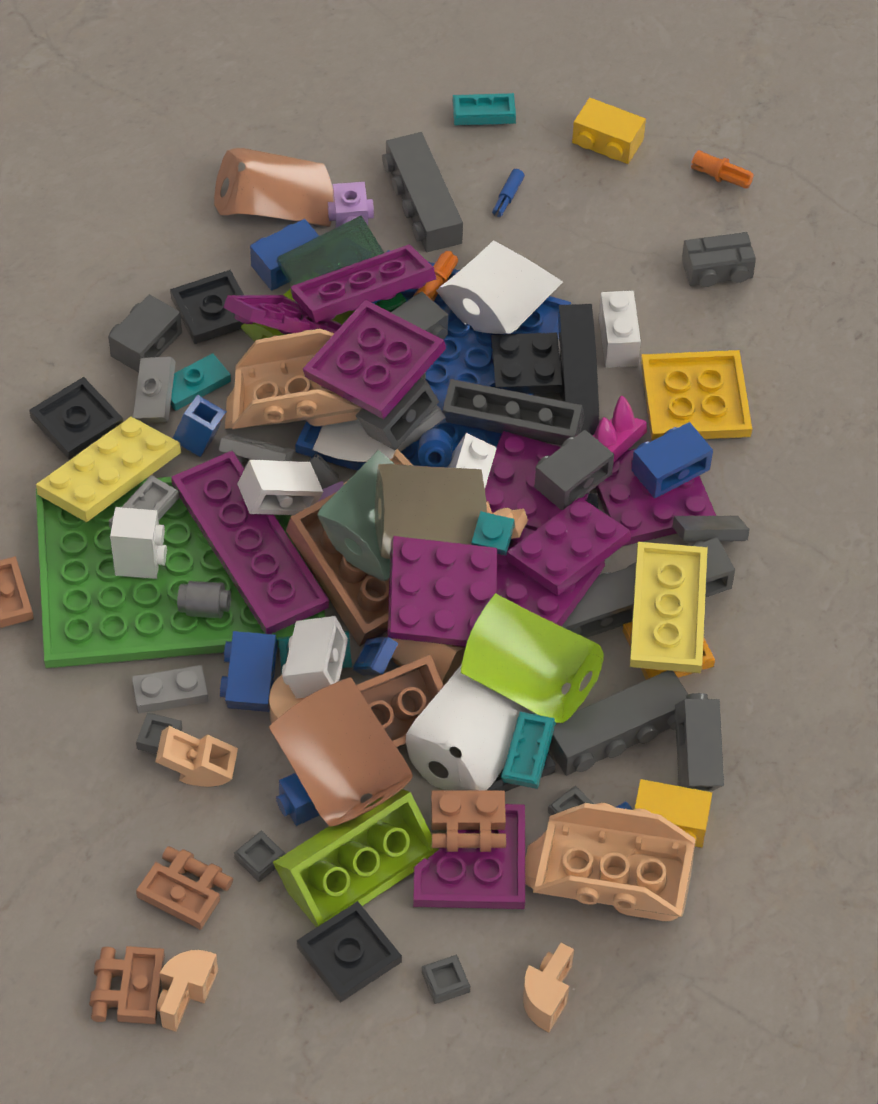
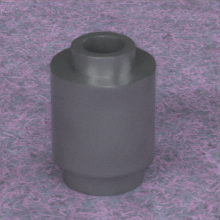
(203, 599)

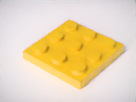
(699, 390)

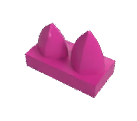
(621, 430)

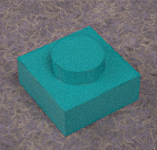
(493, 532)

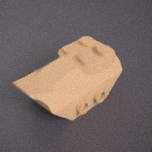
(274, 389)
(614, 860)

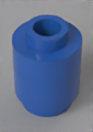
(435, 448)

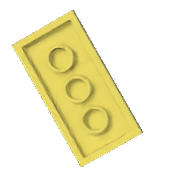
(108, 469)
(669, 607)

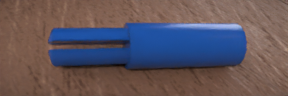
(508, 191)

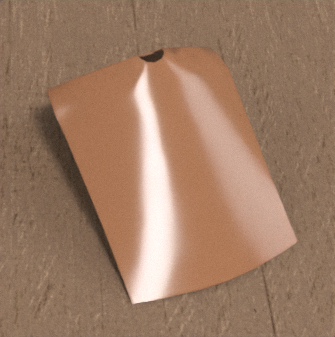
(274, 187)
(340, 752)

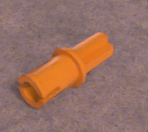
(721, 169)
(443, 269)

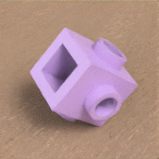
(345, 210)

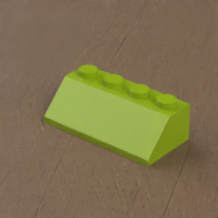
(356, 858)

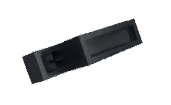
(579, 361)

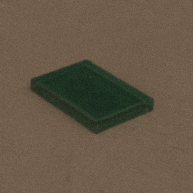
(330, 252)

